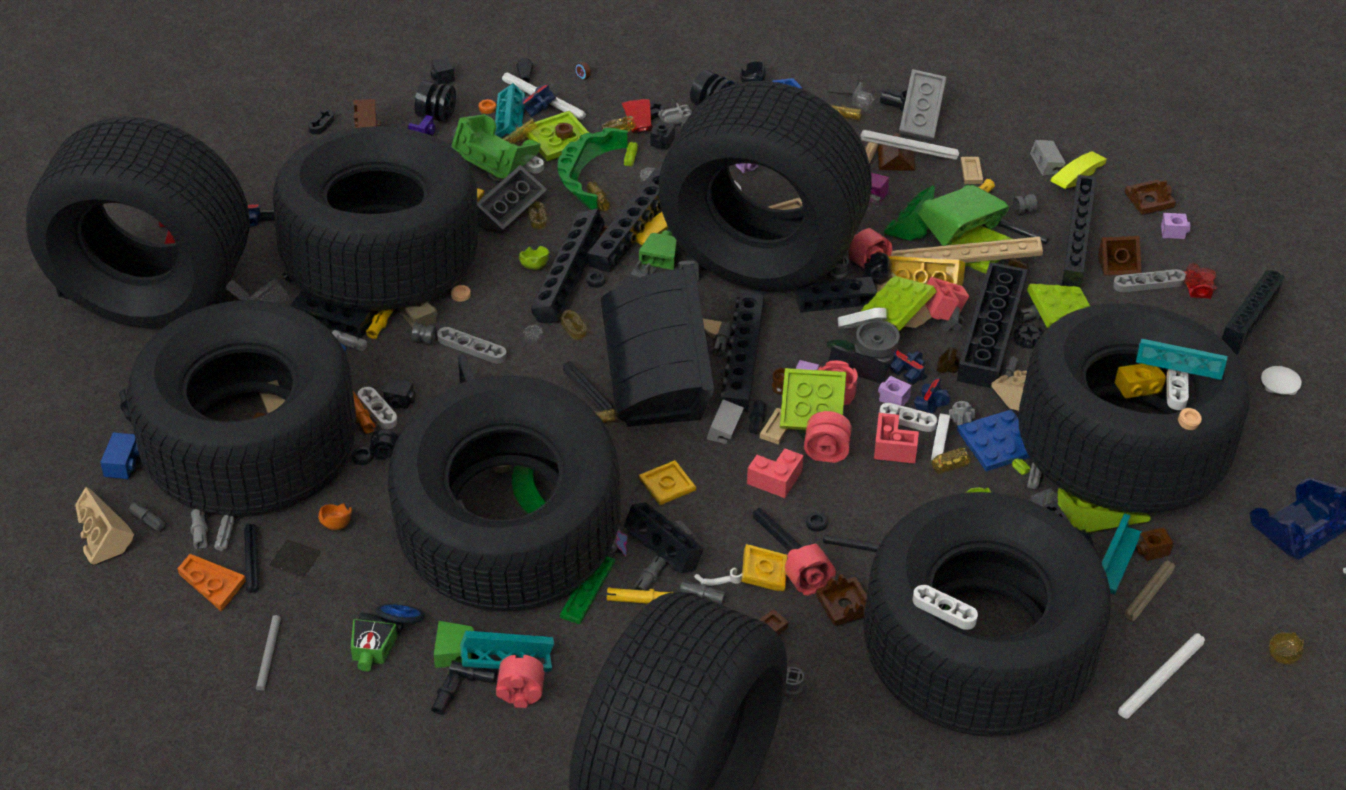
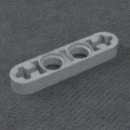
(1128, 282)
(473, 343)

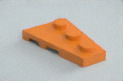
(211, 580)

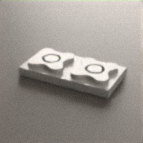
(922, 105)

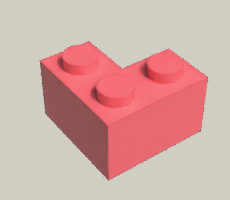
(946, 298)
(894, 443)
(775, 476)

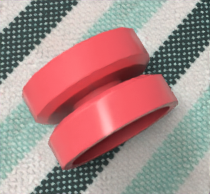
(827, 437)

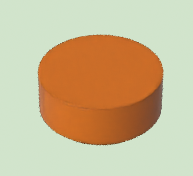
(487, 106)

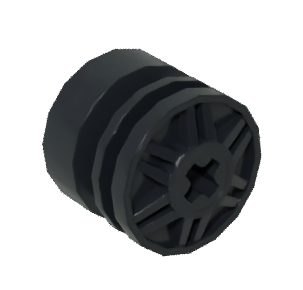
(707, 84)
(435, 100)

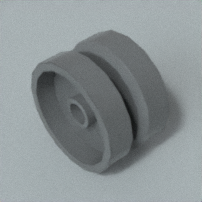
(877, 340)

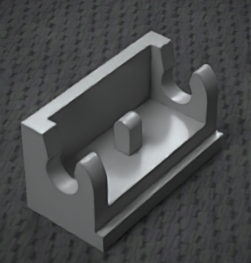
(1046, 156)
(725, 422)

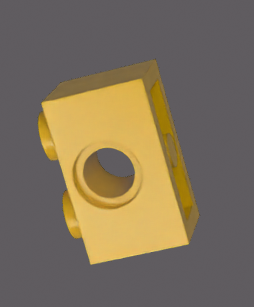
(1140, 380)

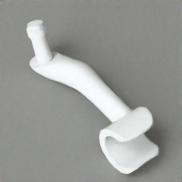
(712, 582)

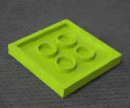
(551, 145)
(977, 235)
(901, 299)
(1056, 301)
(809, 393)

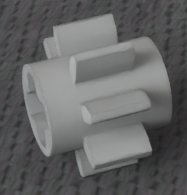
(961, 413)

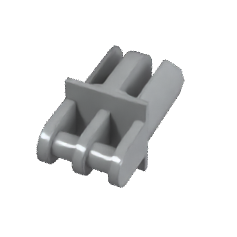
(675, 115)

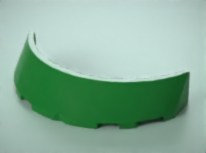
(580, 152)
(525, 489)

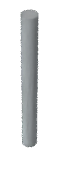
(268, 653)

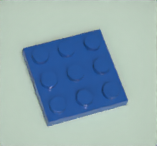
(994, 439)

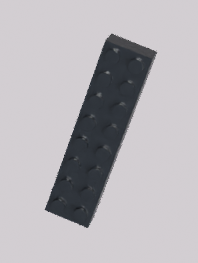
(992, 325)

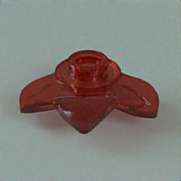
(1199, 276)

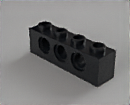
(835, 294)
(334, 317)
(663, 537)

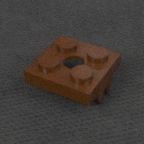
(1158, 190)
(838, 590)

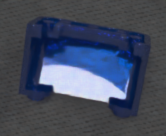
(1306, 523)

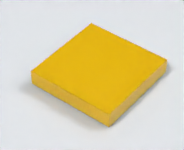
(667, 482)
(764, 568)

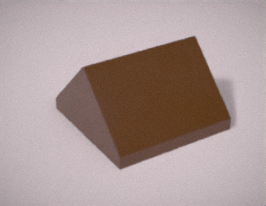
(895, 158)
(1120, 255)

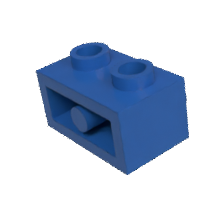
(120, 456)

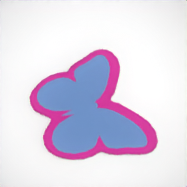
(621, 541)

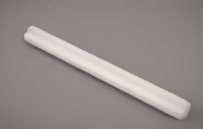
(530, 89)
(908, 144)
(1161, 676)

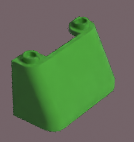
(480, 146)
(962, 211)

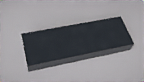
(865, 366)

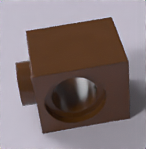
(1154, 544)

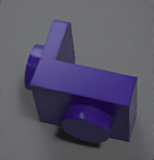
(426, 126)

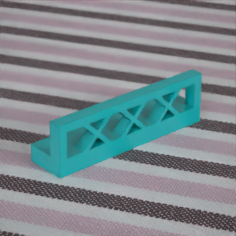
(509, 110)
(1181, 359)
(1120, 553)
(503, 645)

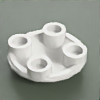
(1281, 380)

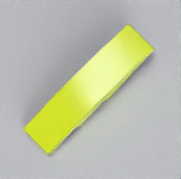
(1083, 165)

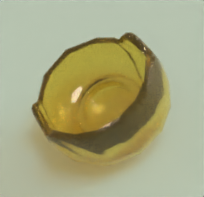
(1289, 645)

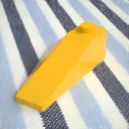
(923, 268)

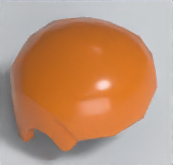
(335, 516)

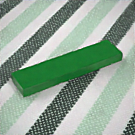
(584, 595)

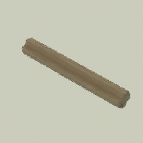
(1149, 590)

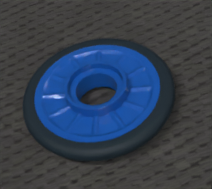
(400, 613)

